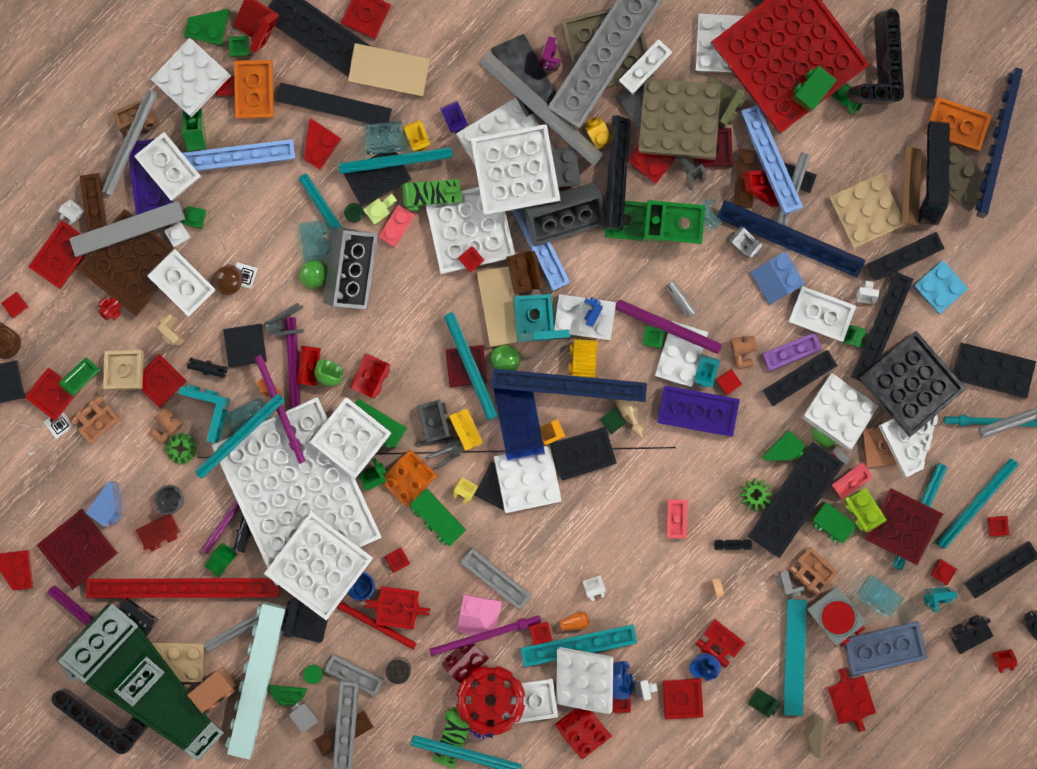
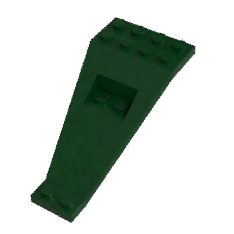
(113, 656)

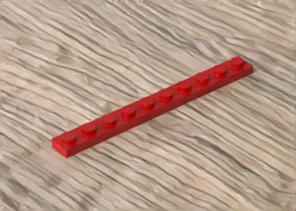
(181, 588)

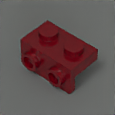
(463, 661)

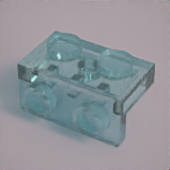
(242, 414)

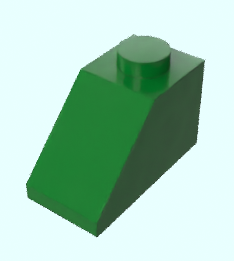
(194, 131)
(785, 448)

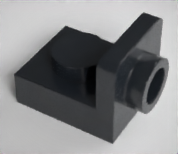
(1030, 623)

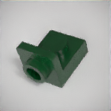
(763, 703)

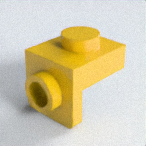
(597, 132)
(417, 136)

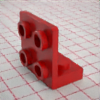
(257, 22)
(583, 731)

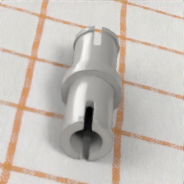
(680, 299)

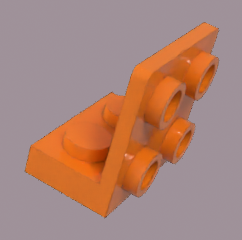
(408, 478)

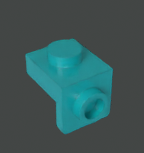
(706, 371)

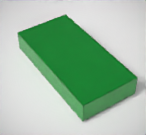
(79, 377)

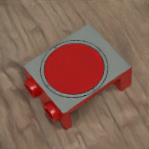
(837, 617)

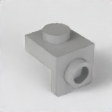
(745, 243)
(784, 581)

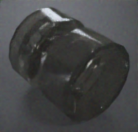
(398, 670)

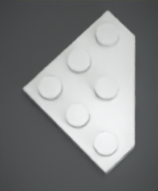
(907, 450)

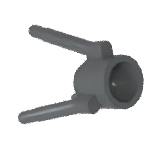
(274, 325)
(452, 447)

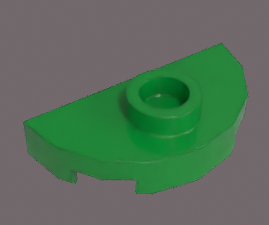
(287, 694)

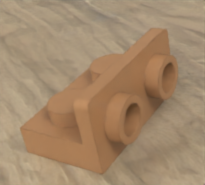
(126, 115)

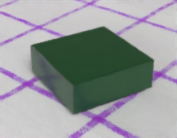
(613, 420)

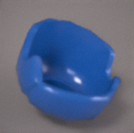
(362, 588)
(705, 666)

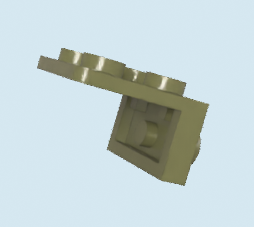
(729, 101)

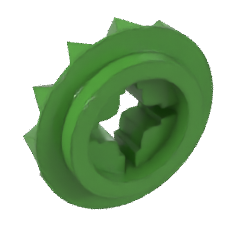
(187, 441)

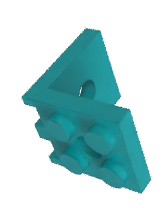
(542, 327)
(220, 409)

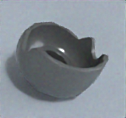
(169, 499)

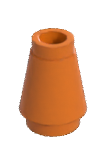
(575, 622)

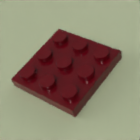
(907, 527)
(77, 549)

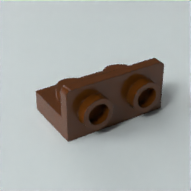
(524, 271)

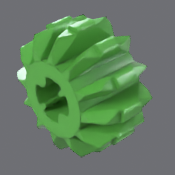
(759, 500)

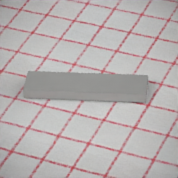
(496, 579)

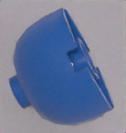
(622, 681)

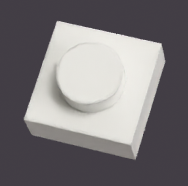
(177, 234)

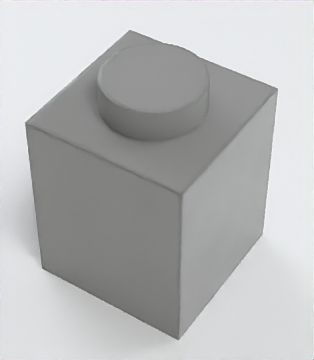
(303, 716)

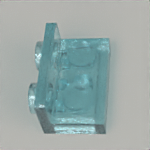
(385, 137)
(313, 240)

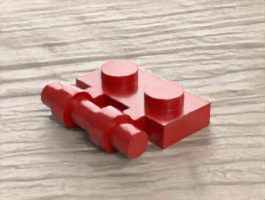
(724, 639)

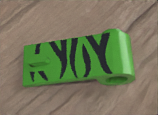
(430, 193)
(453, 734)

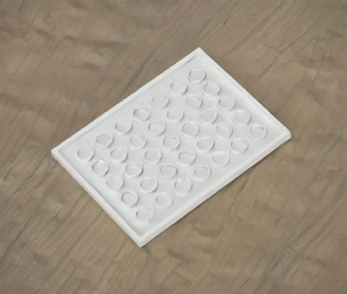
(281, 493)

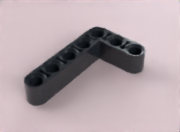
(889, 64)
(937, 173)
(102, 722)

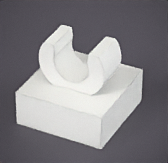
(71, 211)
(867, 294)
(594, 587)
(644, 689)

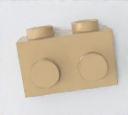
(170, 335)

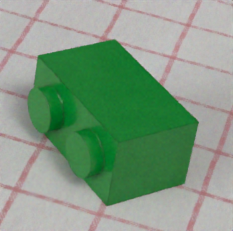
(813, 89)
(833, 522)

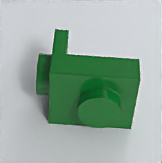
(841, 97)
(373, 476)
(220, 559)

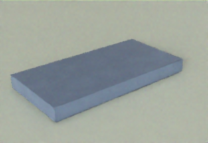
(885, 648)

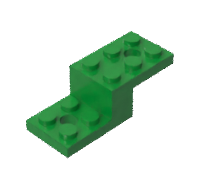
(660, 222)

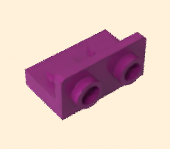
(548, 61)

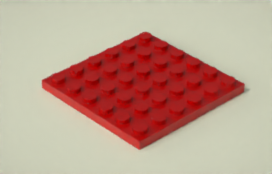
(779, 45)

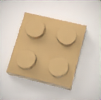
(123, 370)

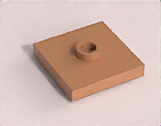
(876, 448)

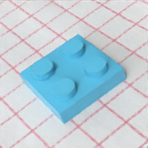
(940, 287)

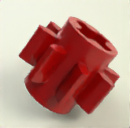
(109, 308)

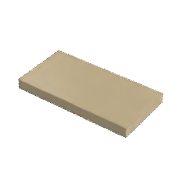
(388, 70)
(498, 305)

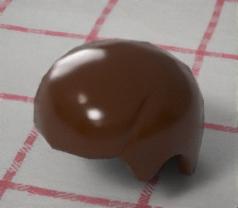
(228, 279)

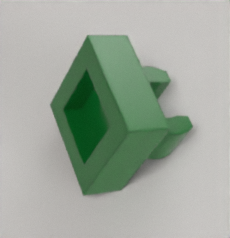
(854, 336)

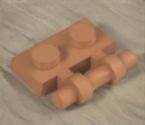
(99, 424)
(817, 567)

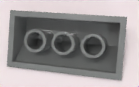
(576, 212)
(350, 268)

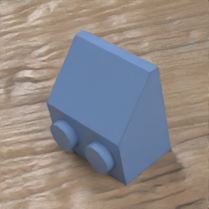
(777, 278)
(107, 505)

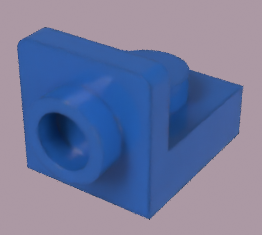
(592, 315)

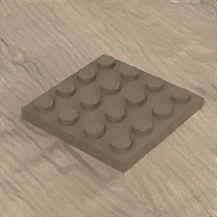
(580, 31)
(680, 118)

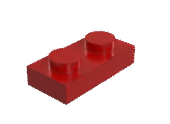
(308, 360)

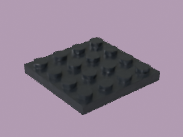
(912, 383)

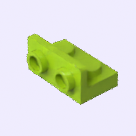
(866, 510)

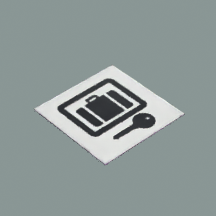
(249, 274)
(60, 426)

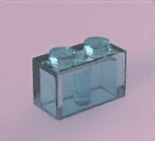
(880, 596)

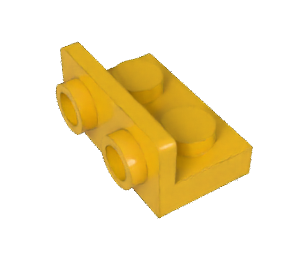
(466, 429)

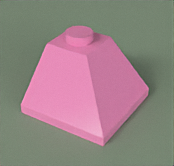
(478, 615)

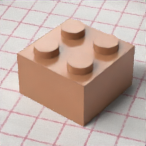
(209, 692)

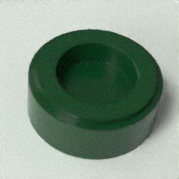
(353, 212)

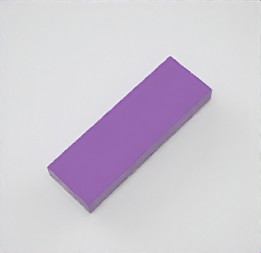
(791, 351)

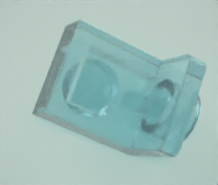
(710, 219)

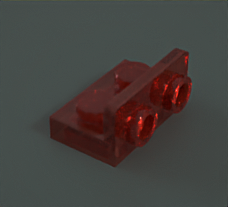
(158, 531)

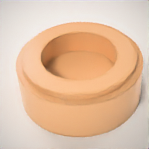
(718, 589)

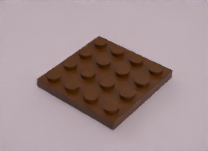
(124, 268)

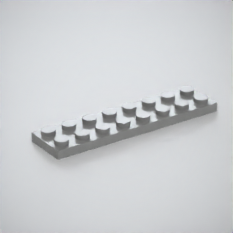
(602, 59)

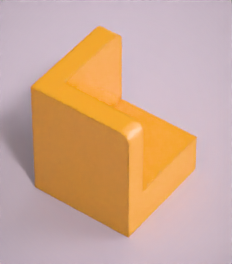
(551, 432)

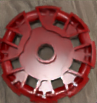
(493, 712)

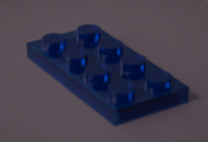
(519, 424)

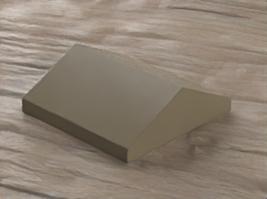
(813, 734)

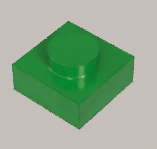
(239, 46)
(195, 217)
(653, 337)

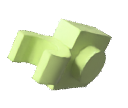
(378, 210)

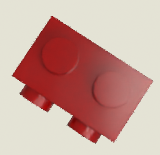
(370, 376)

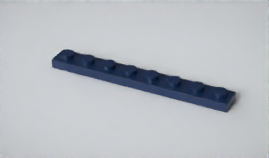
(996, 150)
(791, 239)
(569, 385)

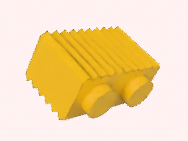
(584, 358)

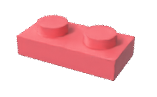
(396, 226)
(852, 481)
(676, 518)

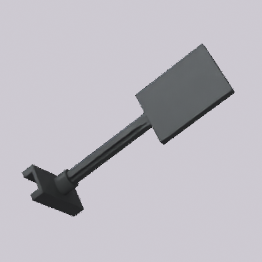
(633, 106)

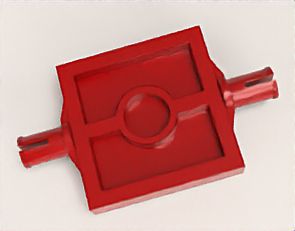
(397, 607)
(851, 699)

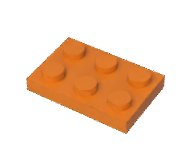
(254, 89)
(966, 124)

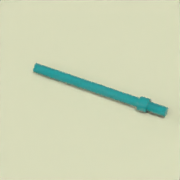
(964, 420)

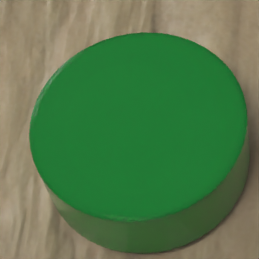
(313, 674)

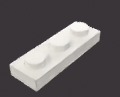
(645, 66)

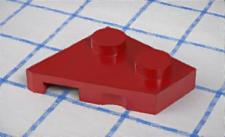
(319, 144)
(759, 187)
(17, 569)

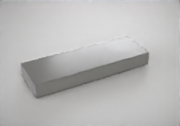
(348, 671)

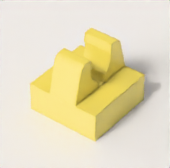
(465, 489)

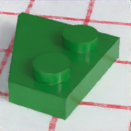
(208, 27)

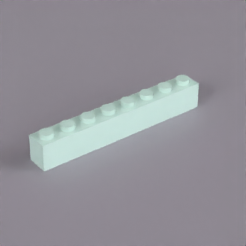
(256, 681)

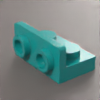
(941, 594)

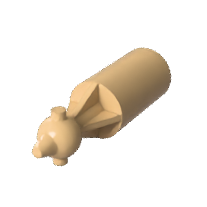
(630, 413)

